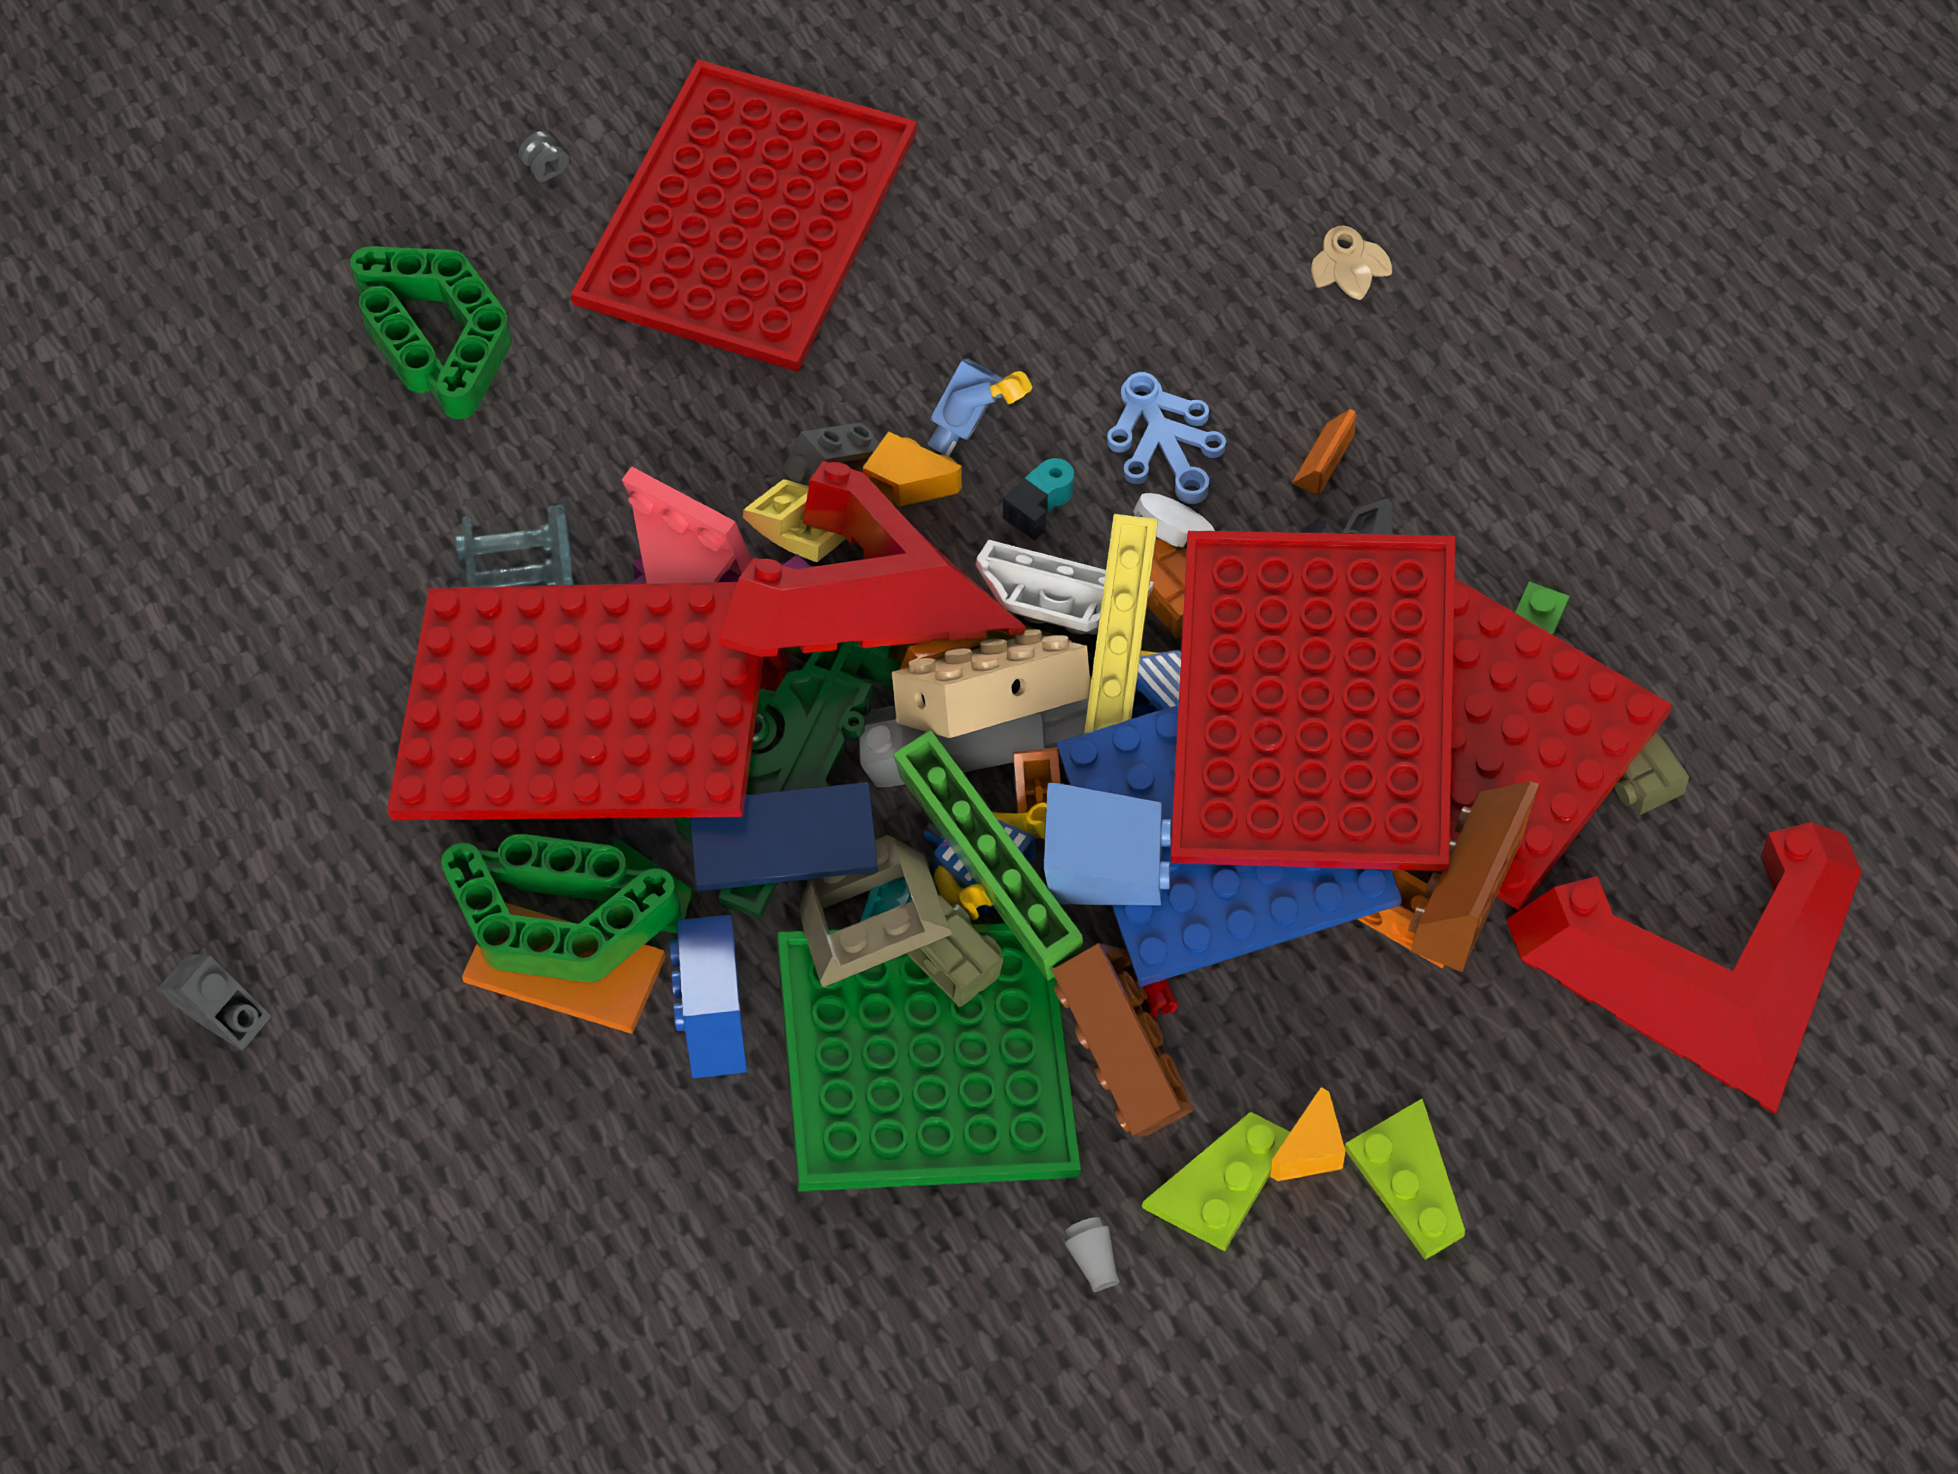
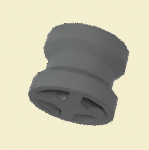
(543, 156)

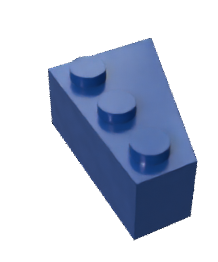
(709, 995)

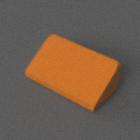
(1326, 453)

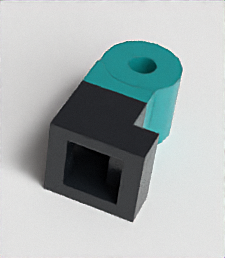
(1037, 495)

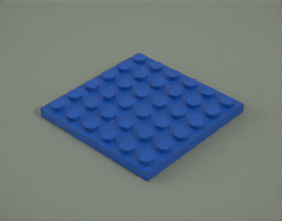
(1210, 907)

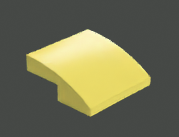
(780, 519)

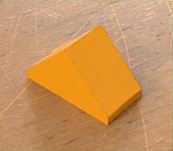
(1312, 1144)

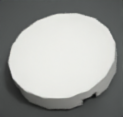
(1172, 516)

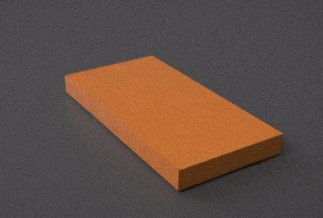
(611, 1001)

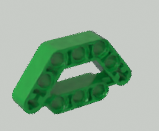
(432, 275)
(623, 893)

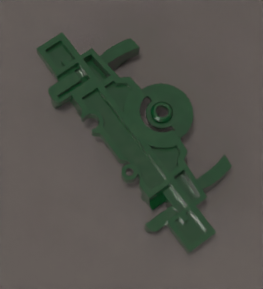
(816, 711)

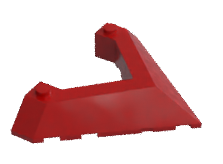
(892, 597)
(1730, 1023)

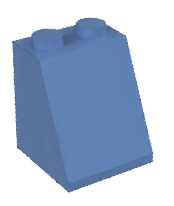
(1104, 847)

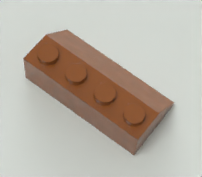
(1476, 871)

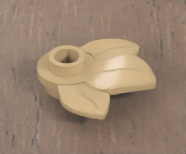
(1349, 267)

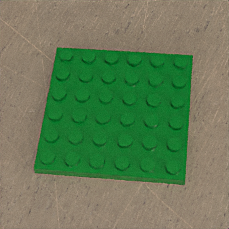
(919, 1091)

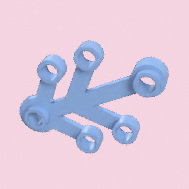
(1165, 434)

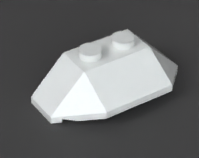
(1044, 587)

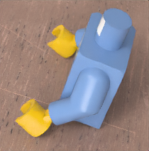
(967, 400)

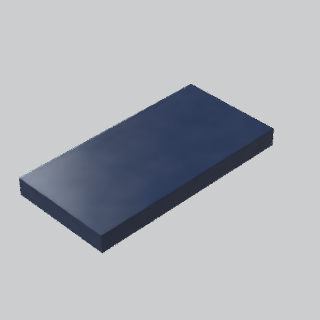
(787, 838)

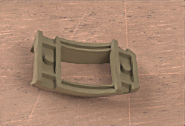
(880, 936)

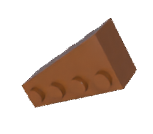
(1122, 1039)

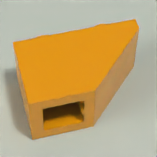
(910, 472)

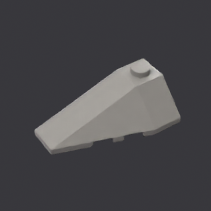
(969, 751)

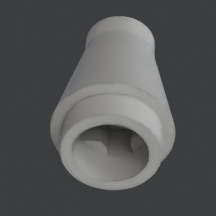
(1093, 1252)

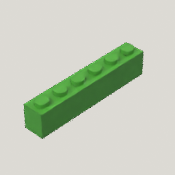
(988, 853)

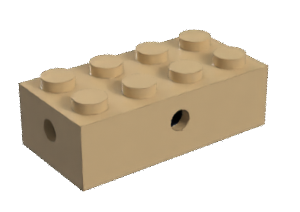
(991, 683)

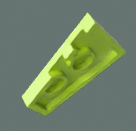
(1410, 1178)
(1221, 1182)

